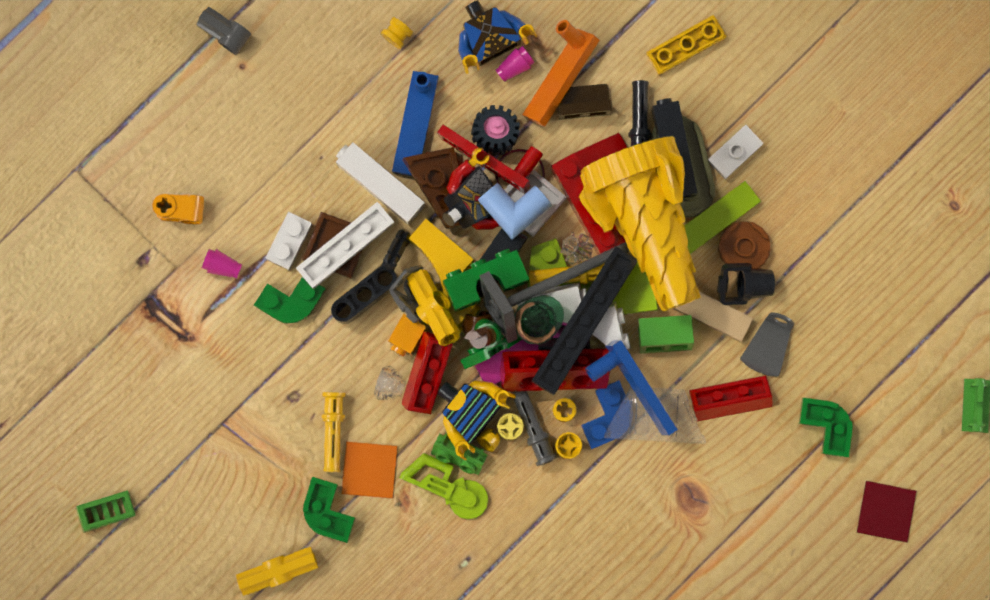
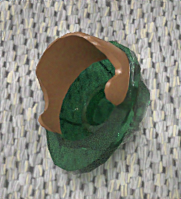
(539, 319)

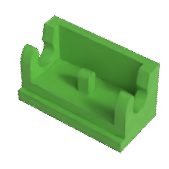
(665, 334)

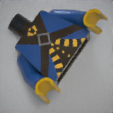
(490, 35)

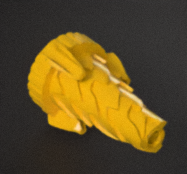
(643, 197)

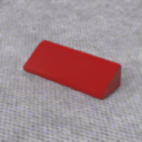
(426, 374)
(731, 398)

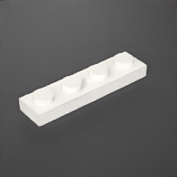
(345, 245)

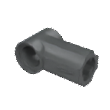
(229, 34)

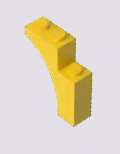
(445, 258)

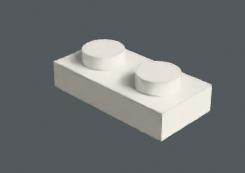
(288, 241)

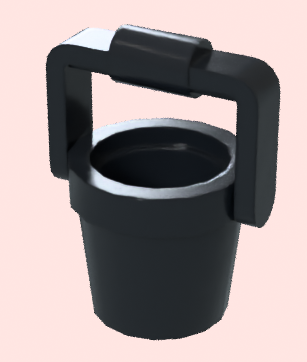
(750, 283)

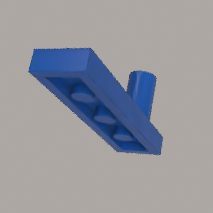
(415, 119)
(620, 357)

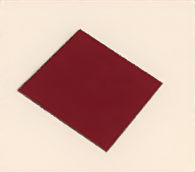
(886, 511)

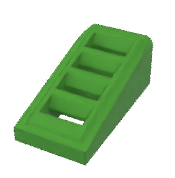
(81, 511)

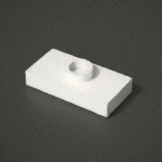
(735, 152)

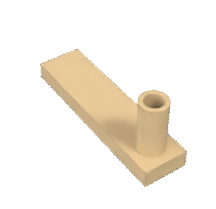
(717, 316)

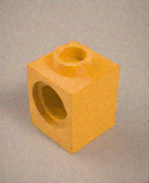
(406, 336)

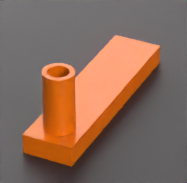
(562, 74)

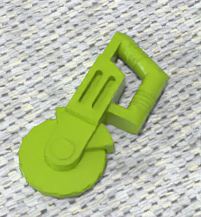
(466, 498)

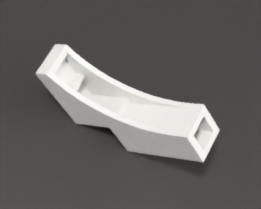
(610, 325)

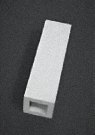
(379, 183)

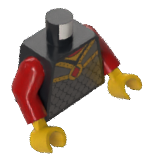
(464, 190)

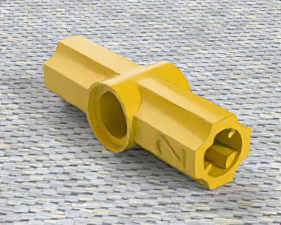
(433, 307)
(277, 571)

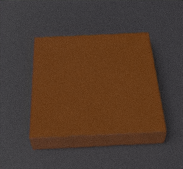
(325, 229)

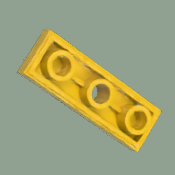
(672, 52)

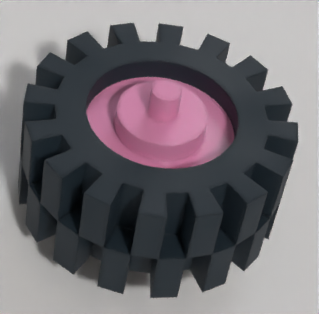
(495, 130)

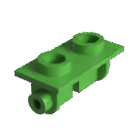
(976, 405)
(445, 452)

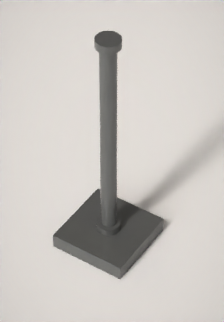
(501, 306)

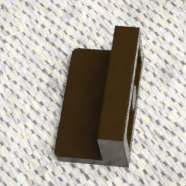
(585, 102)

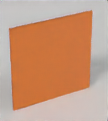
(369, 469)

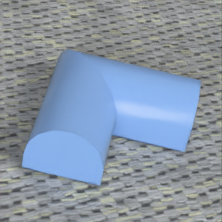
(511, 215)

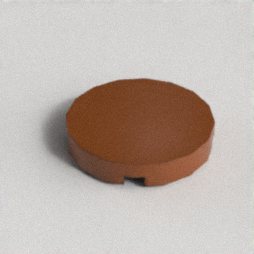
(744, 244)

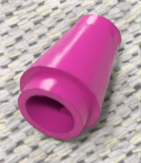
(515, 64)
(221, 264)

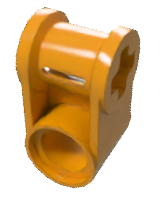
(183, 209)

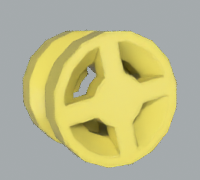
(510, 426)

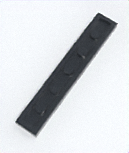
(584, 321)

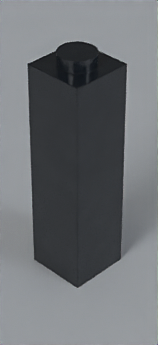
(669, 122)

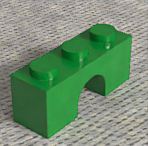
(506, 269)

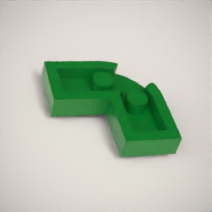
(292, 308)
(479, 355)
(834, 420)
(318, 512)

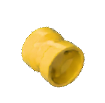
(568, 445)

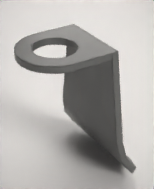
(769, 345)

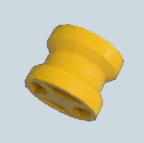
(396, 32)

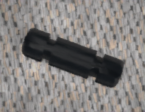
(396, 250)

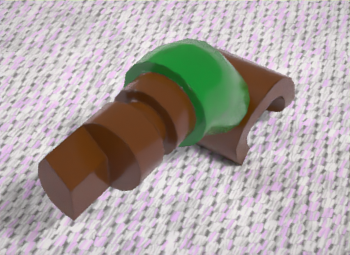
(482, 330)

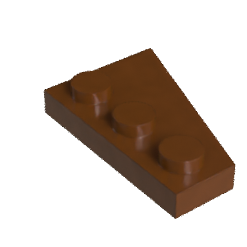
(432, 175)

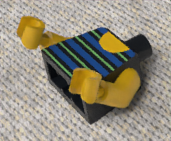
(470, 411)

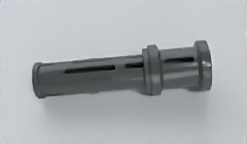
(539, 442)

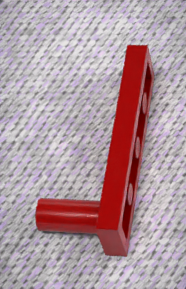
(516, 177)

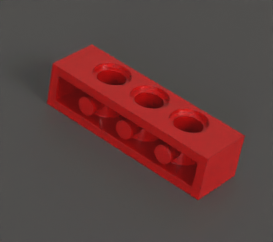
(520, 367)

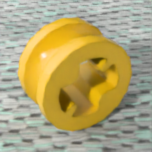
(571, 405)

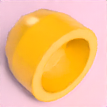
(489, 440)

